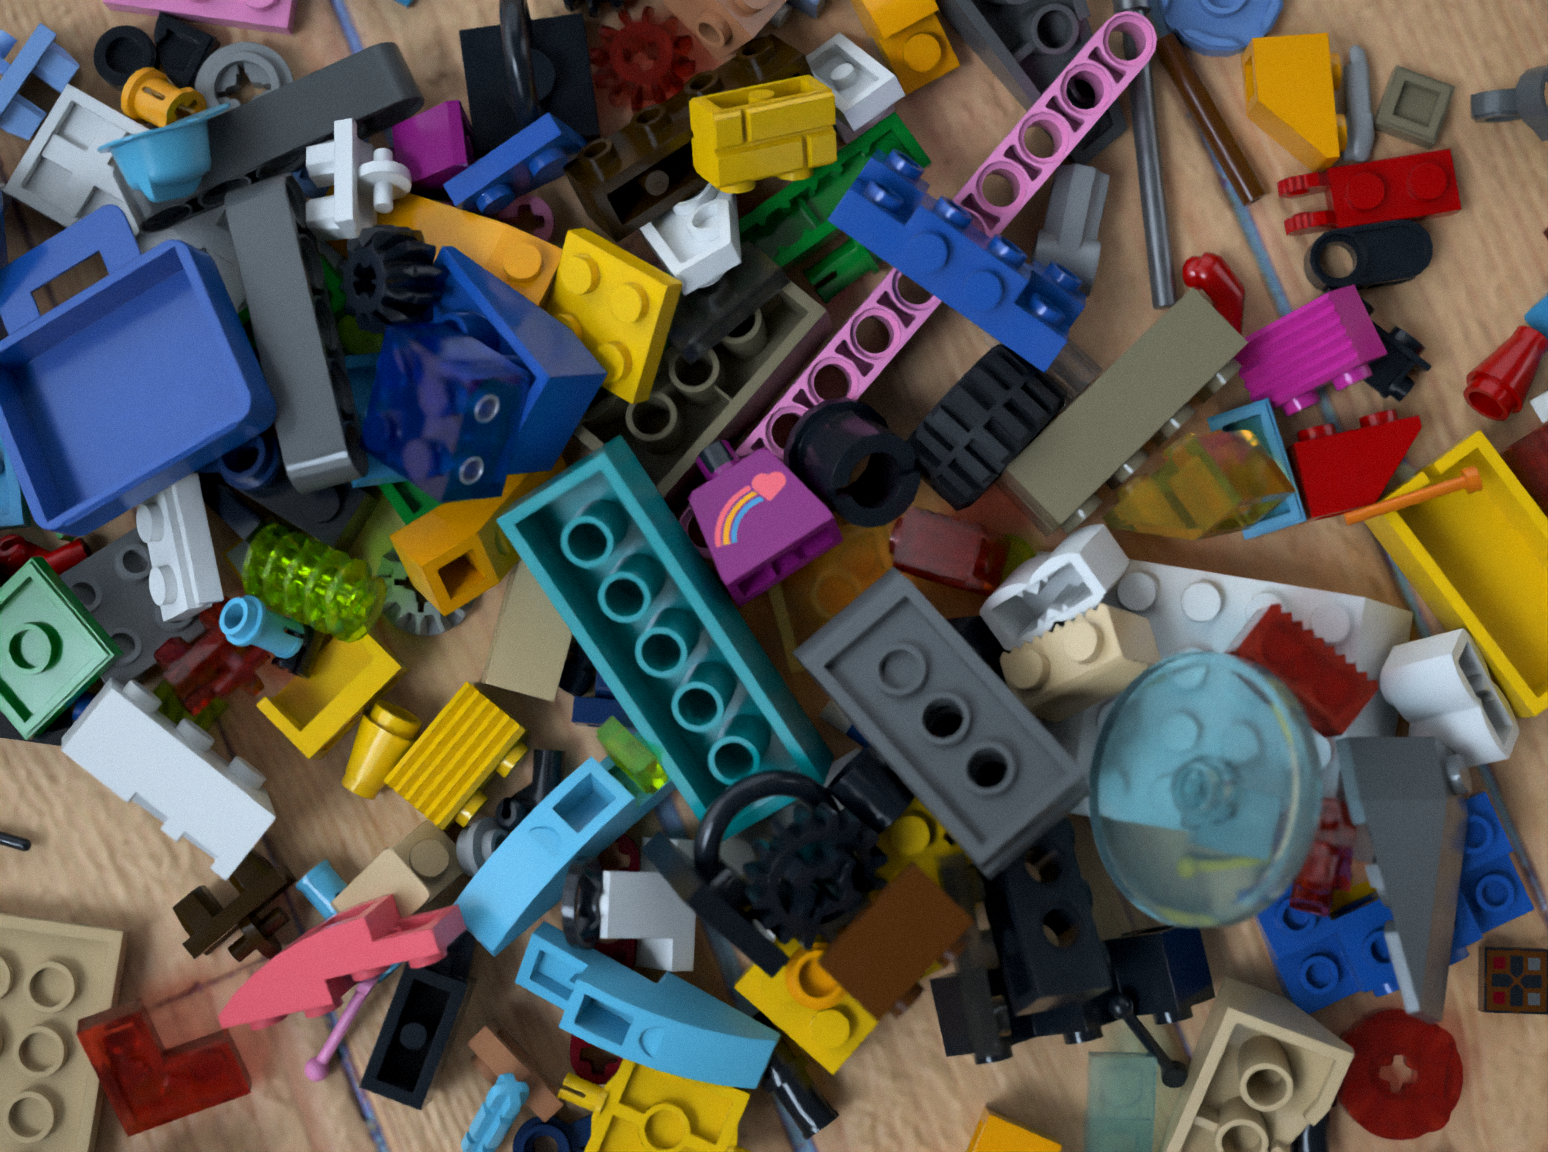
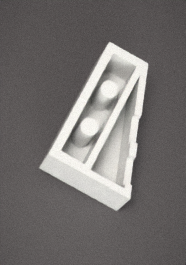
(171, 773)

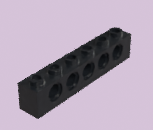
(1017, 905)

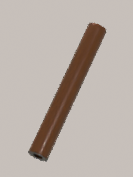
(1209, 119)

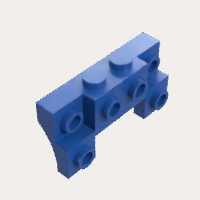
(956, 262)
(1347, 952)

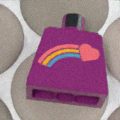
(758, 519)

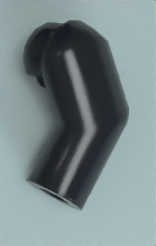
(546, 776)

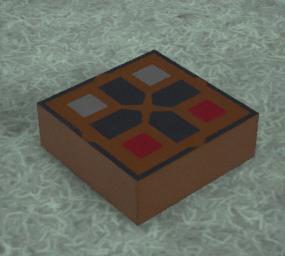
(1512, 980)

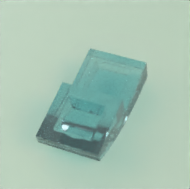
(1120, 1102)

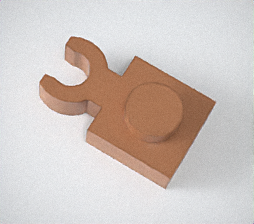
(500, 1054)

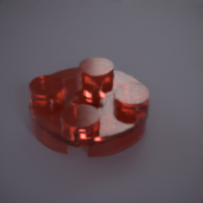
(1422, 1102)

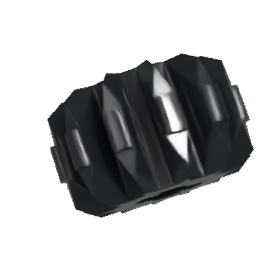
(389, 278)

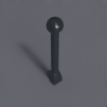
(1172, 1072)

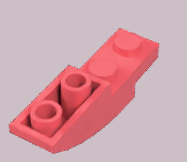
(336, 956)

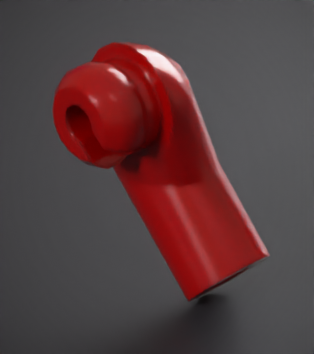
(1219, 284)
(17, 551)

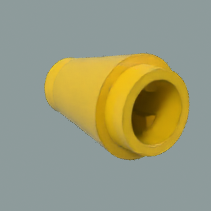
(379, 745)

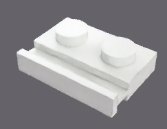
(180, 550)

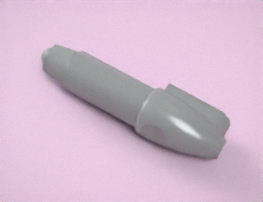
(1358, 107)

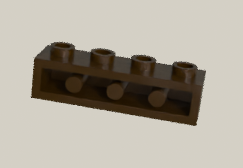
(650, 161)

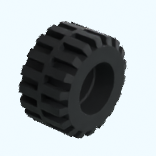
(984, 425)

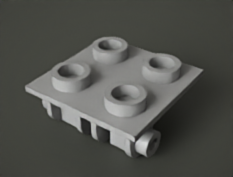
(117, 594)

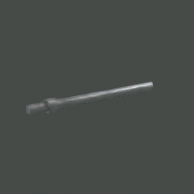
(1150, 170)

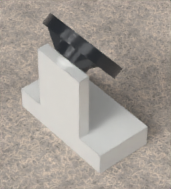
(630, 907)

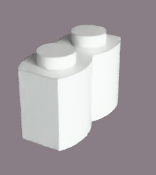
(1055, 586)
(1449, 695)

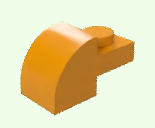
(908, 39)

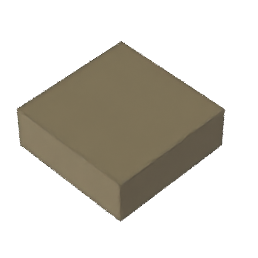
(1413, 107)

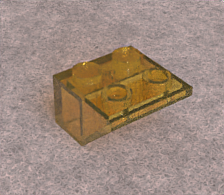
(1203, 489)

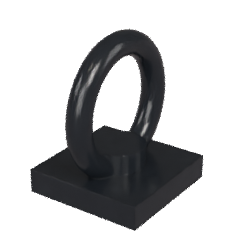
(526, 71)
(710, 883)

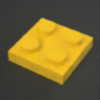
(615, 309)

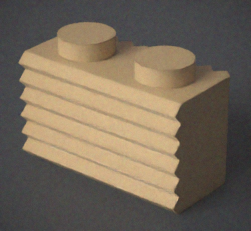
(1080, 662)

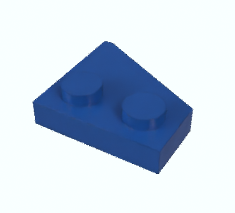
(516, 167)

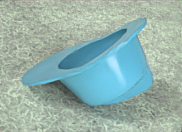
(168, 159)

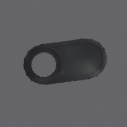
(1380, 253)

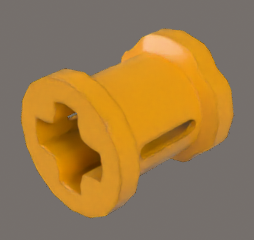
(165, 100)

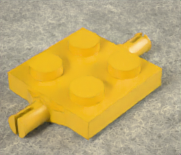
(658, 1112)

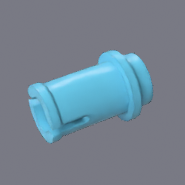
(250, 622)

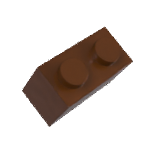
(897, 943)

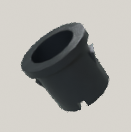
(829, 445)

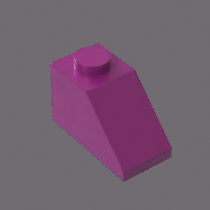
(434, 147)

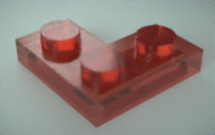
(158, 1083)

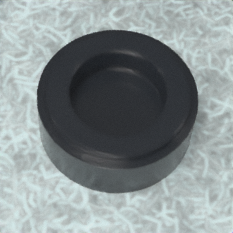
(122, 53)

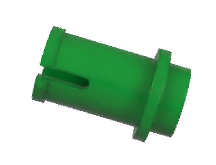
(848, 262)

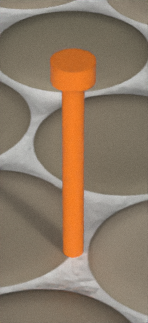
(1468, 480)

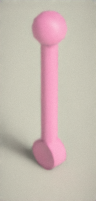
(318, 1067)

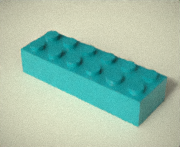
(662, 631)

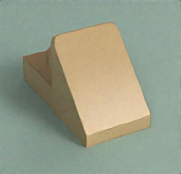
(411, 871)

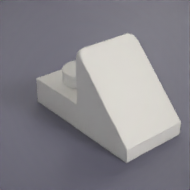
(860, 84)

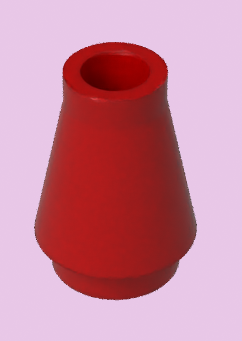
(1505, 377)

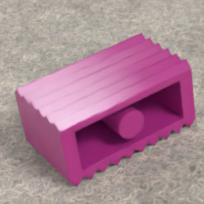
(1310, 349)

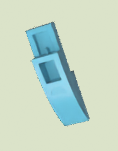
(532, 863)
(649, 1023)

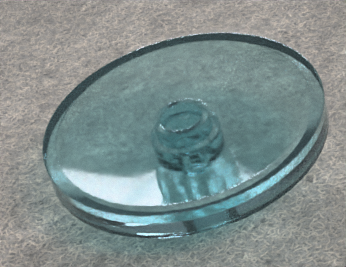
(1205, 790)

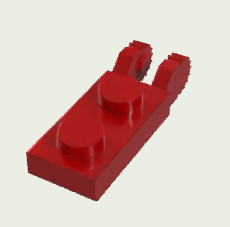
(1376, 192)

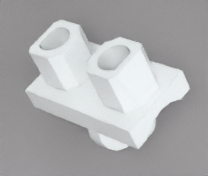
(363, 183)

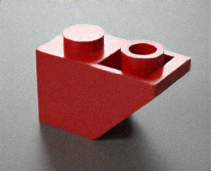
(1349, 467)

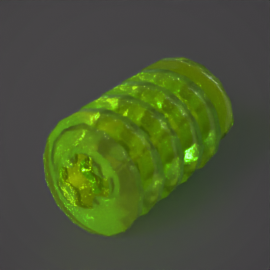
(313, 583)

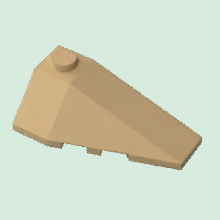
(1255, 1075)

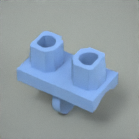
(38, 58)

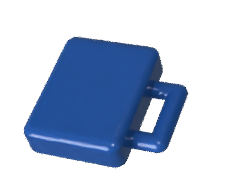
(124, 377)

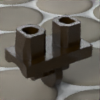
(212, 924)

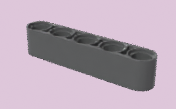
(274, 129)
(296, 334)

